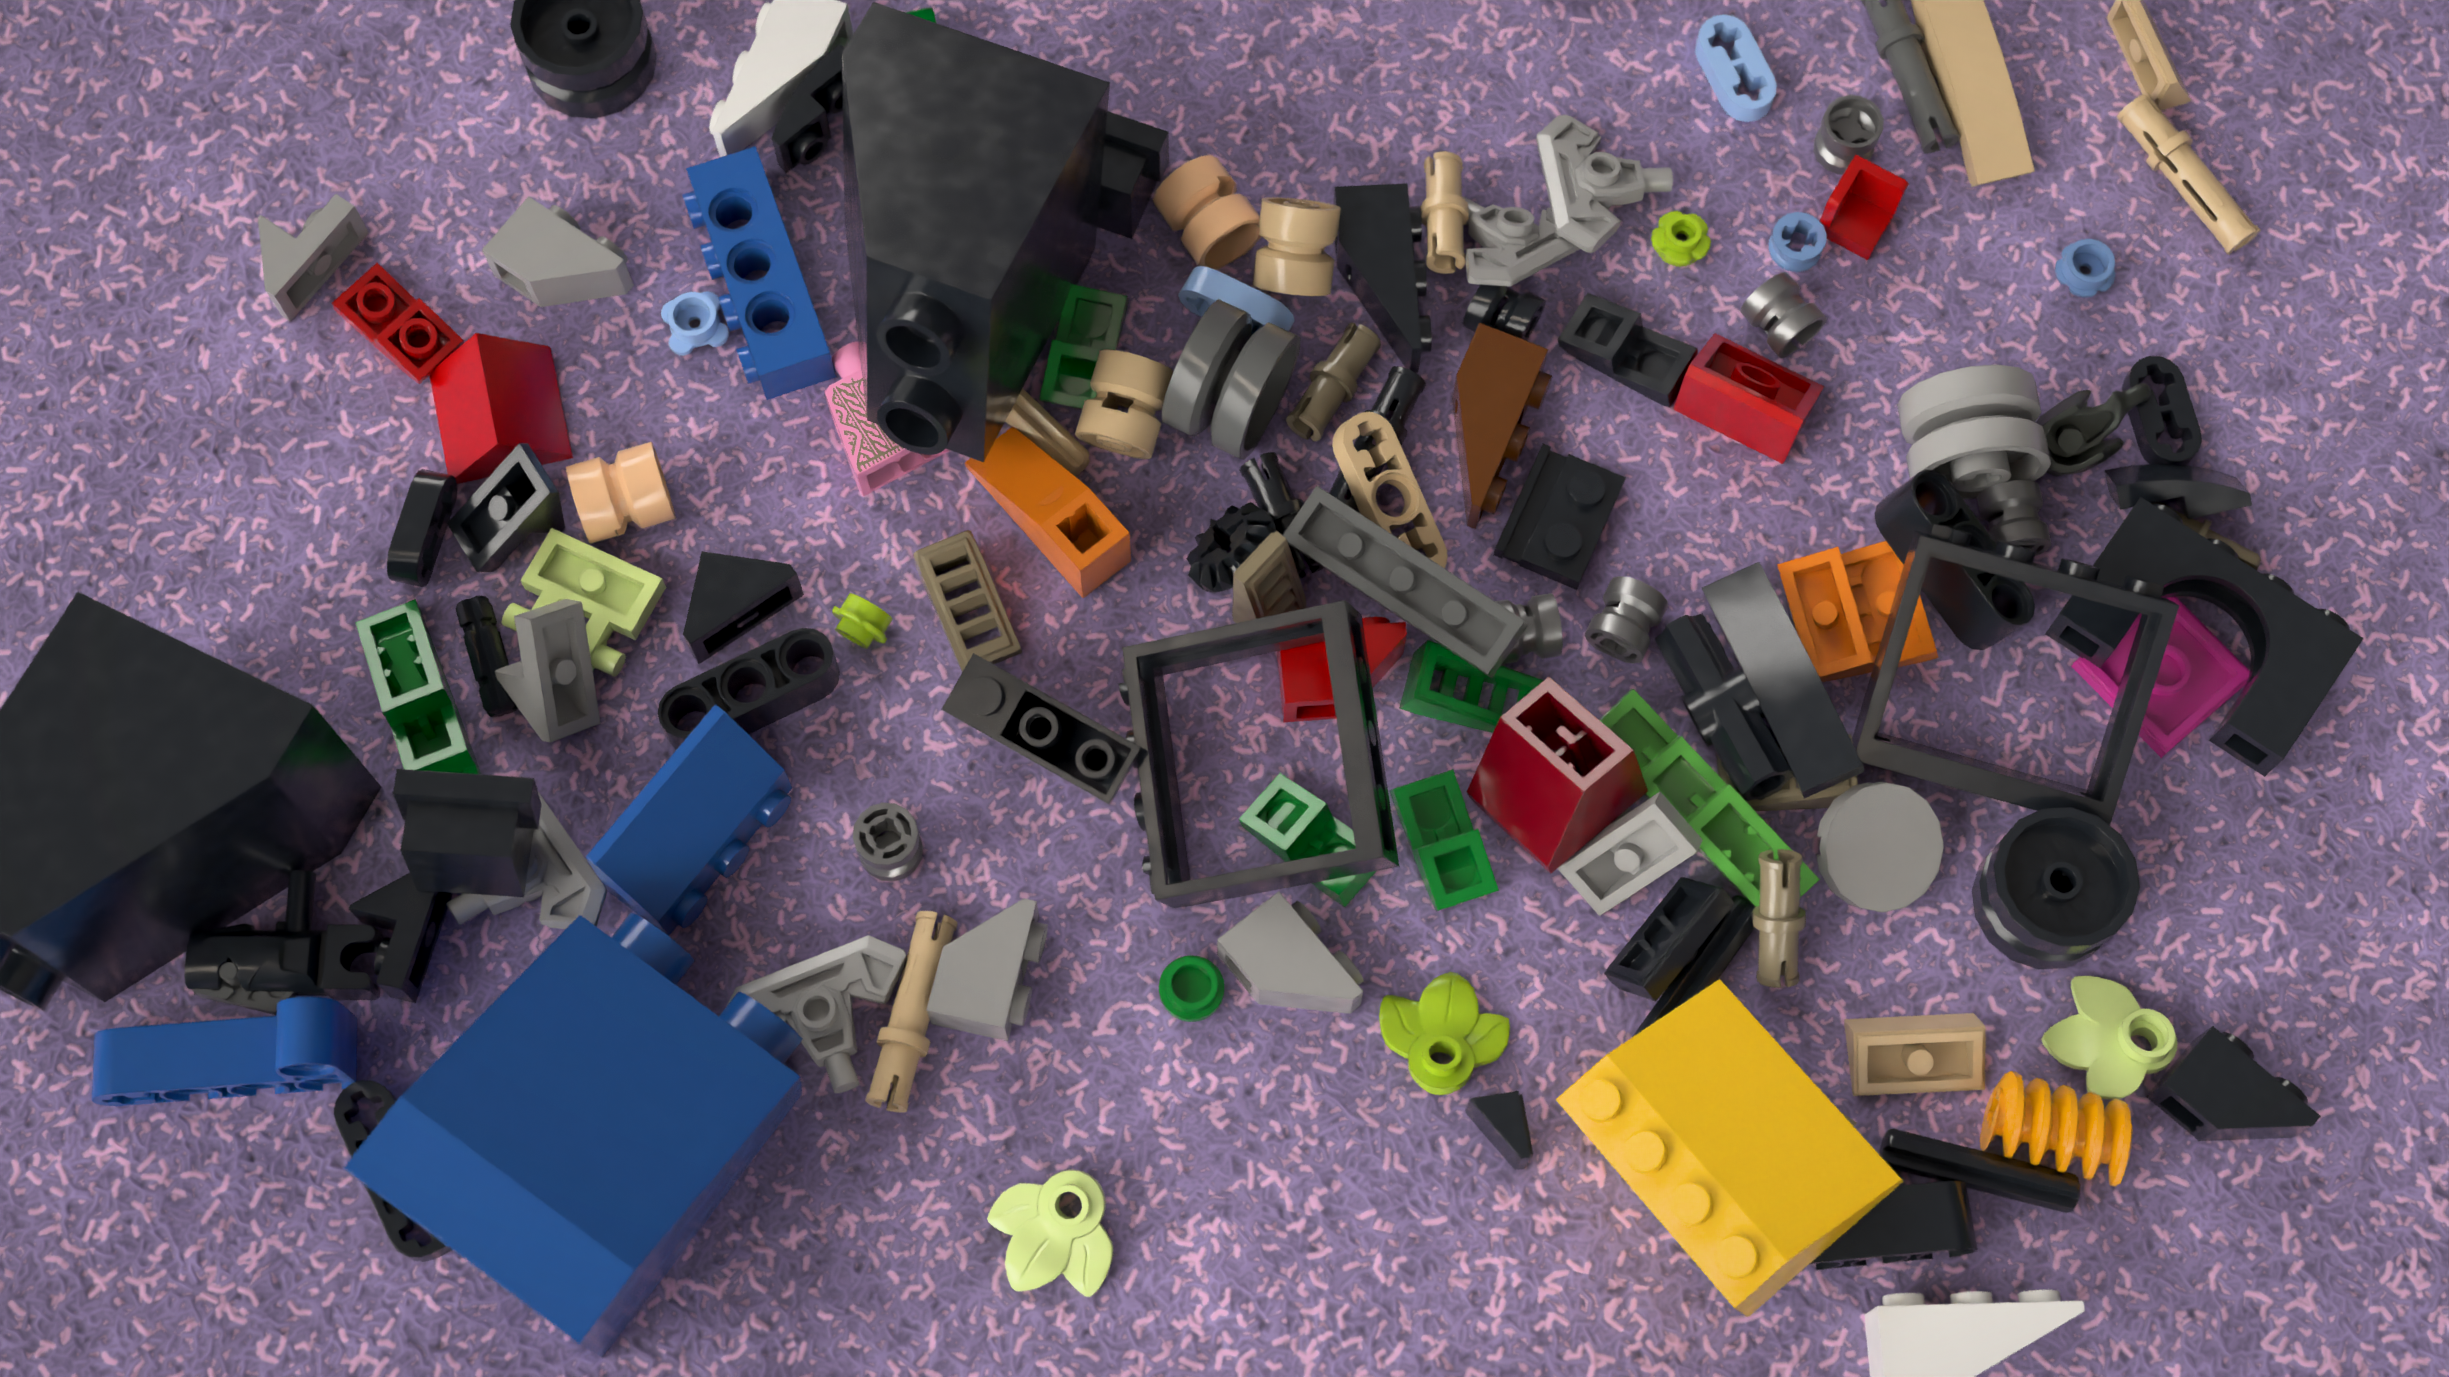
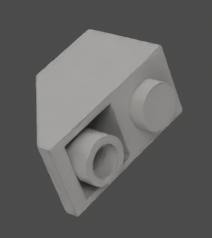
(552, 260)
(1285, 962)
(984, 971)

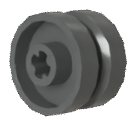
(1230, 379)

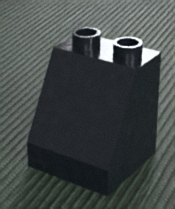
(961, 220)
(151, 802)

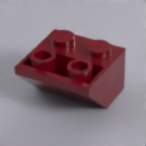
(1554, 775)

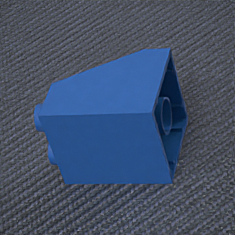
(586, 1126)

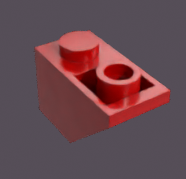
(1306, 674)

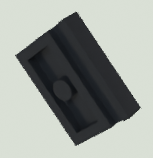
(1559, 516)

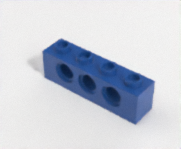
(739, 190)

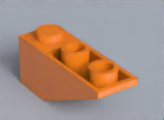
(1054, 511)

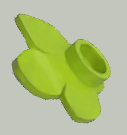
(1445, 1023)

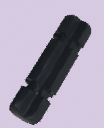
(485, 653)

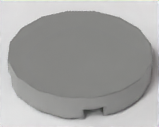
(1879, 846)

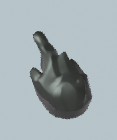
(2078, 431)

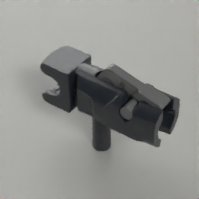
(277, 964)

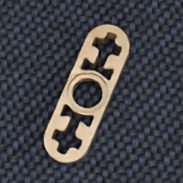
(1388, 450)

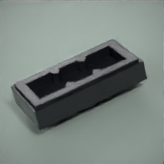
(1669, 938)

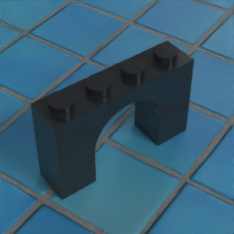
(2291, 643)

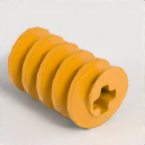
(2059, 1125)

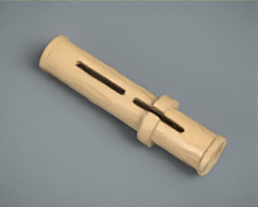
(2187, 172)
(905, 1037)

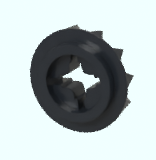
(1238, 528)

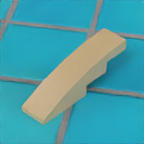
(1974, 87)

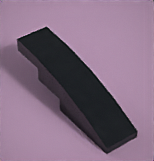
(1783, 680)

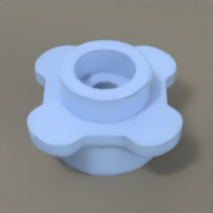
(692, 306)

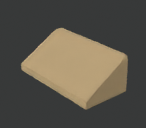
(2147, 53)
(1916, 1054)

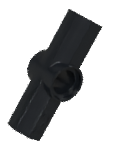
(1723, 707)

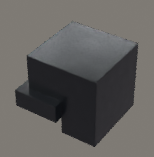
(1131, 167)
(467, 830)

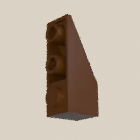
(1489, 402)

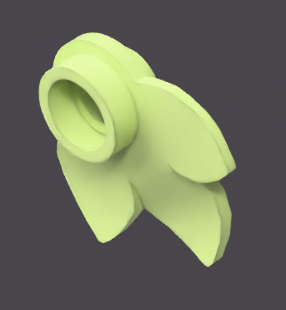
(2102, 1041)
(1051, 1242)

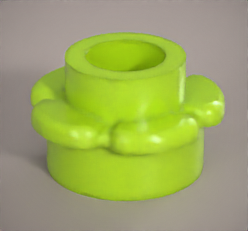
(1681, 252)
(861, 621)

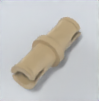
(1444, 213)

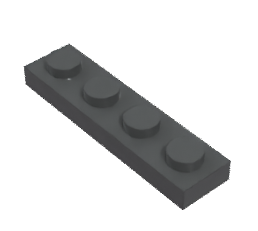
(1405, 582)

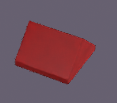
(1747, 397)
(493, 399)

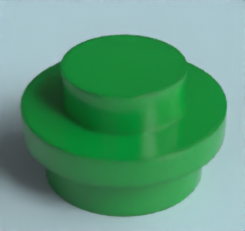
(1191, 988)

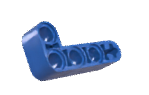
(293, 1052)

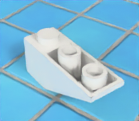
(787, 47)
(1958, 1337)

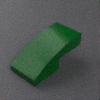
(1087, 325)
(1302, 827)
(1444, 840)

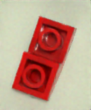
(397, 323)

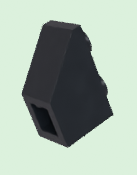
(2227, 1095)

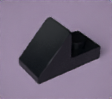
(506, 510)
(415, 924)

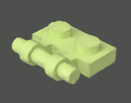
(611, 592)

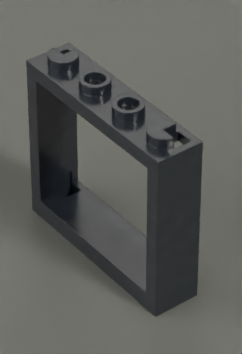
(1991, 779)
(1159, 802)

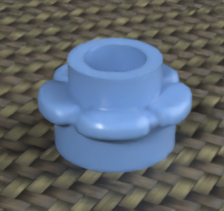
(2092, 255)

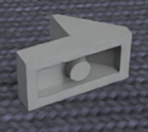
(301, 265)
(555, 672)
(1631, 853)

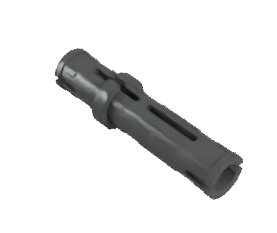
(1900, 45)

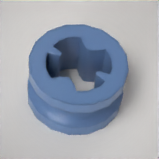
(1785, 228)

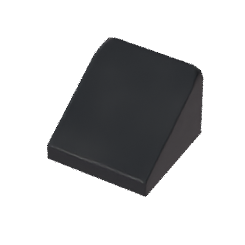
(1504, 1124)

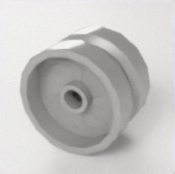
(1975, 427)

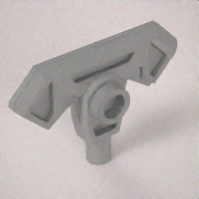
(1588, 183)
(1511, 244)
(555, 873)
(818, 999)

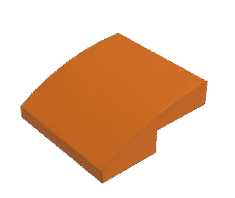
(1844, 606)

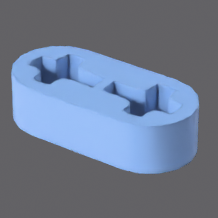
(1746, 62)
(1208, 285)

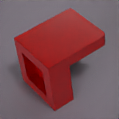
(1862, 206)

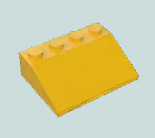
(1729, 1145)

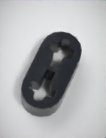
(2174, 409)
(421, 527)

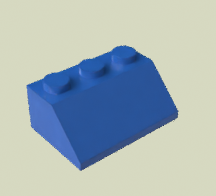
(691, 823)

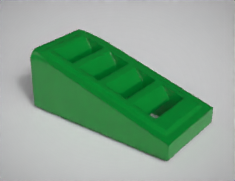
(1441, 705)

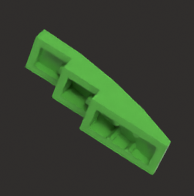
(1715, 810)

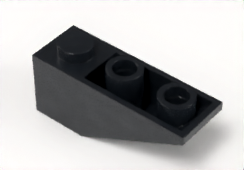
(1380, 266)
(1041, 728)

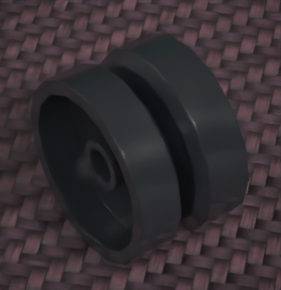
(585, 53)
(2055, 888)

